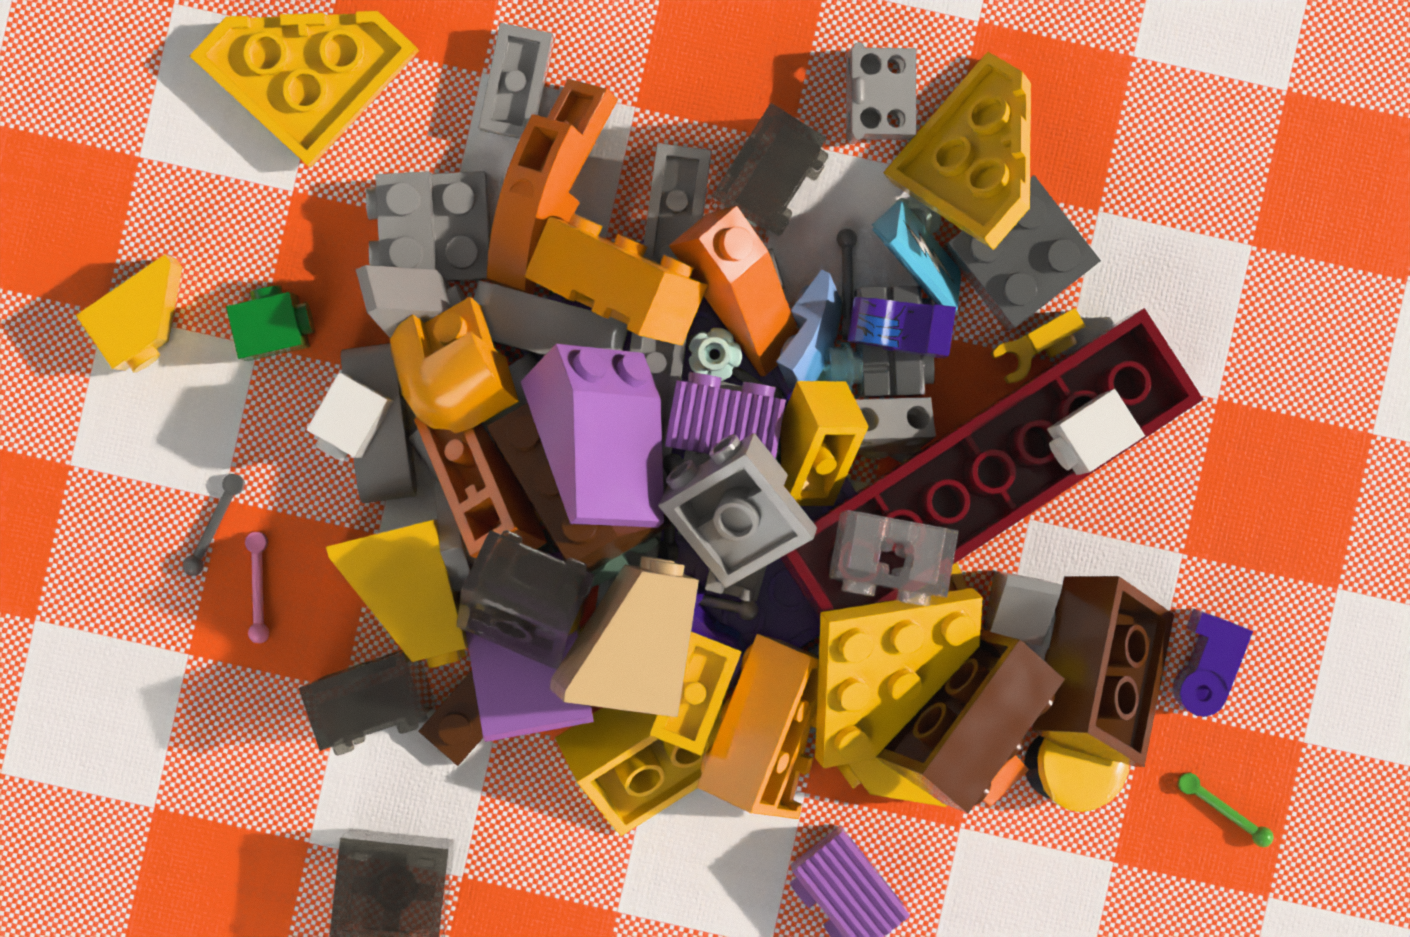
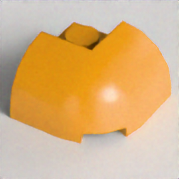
(451, 368)

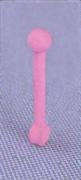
(256, 543)

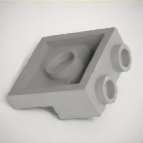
(431, 222)
(736, 509)

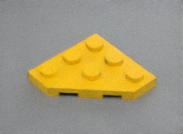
(305, 71)
(974, 153)
(884, 666)

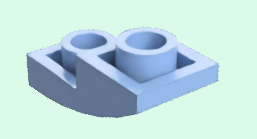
(818, 319)

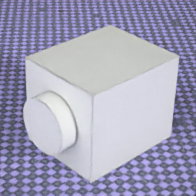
(348, 418)
(1094, 433)

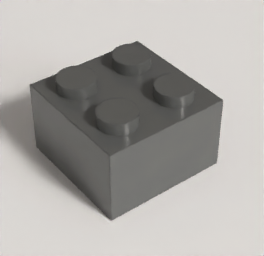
(1029, 265)

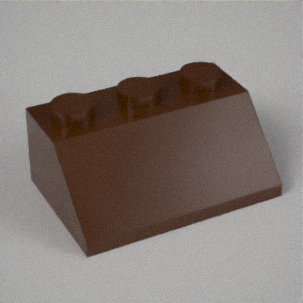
(525, 455)
(1112, 654)
(974, 722)

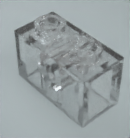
(926, 551)

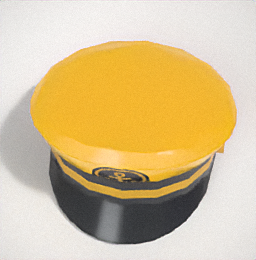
(1071, 777)

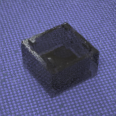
(771, 171)
(524, 598)
(367, 700)
(391, 885)

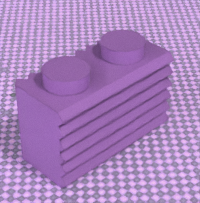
(707, 414)
(847, 888)

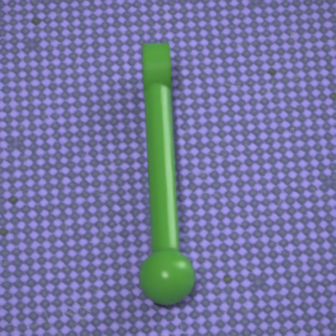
(1190, 784)

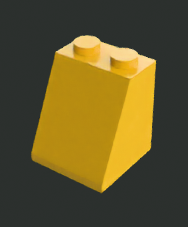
(407, 589)

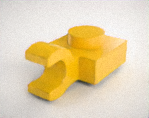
(1052, 337)

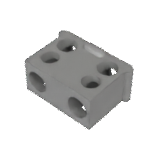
(878, 92)
(896, 426)

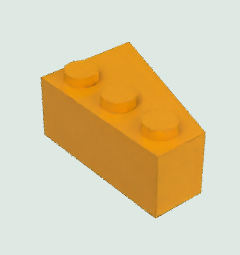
(617, 279)
(765, 731)

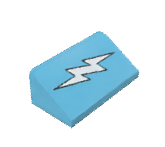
(919, 254)

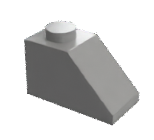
(399, 292)
(1021, 606)

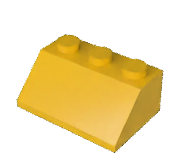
(627, 769)

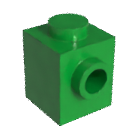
(270, 324)

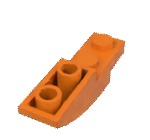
(541, 178)

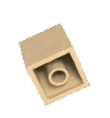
(633, 643)

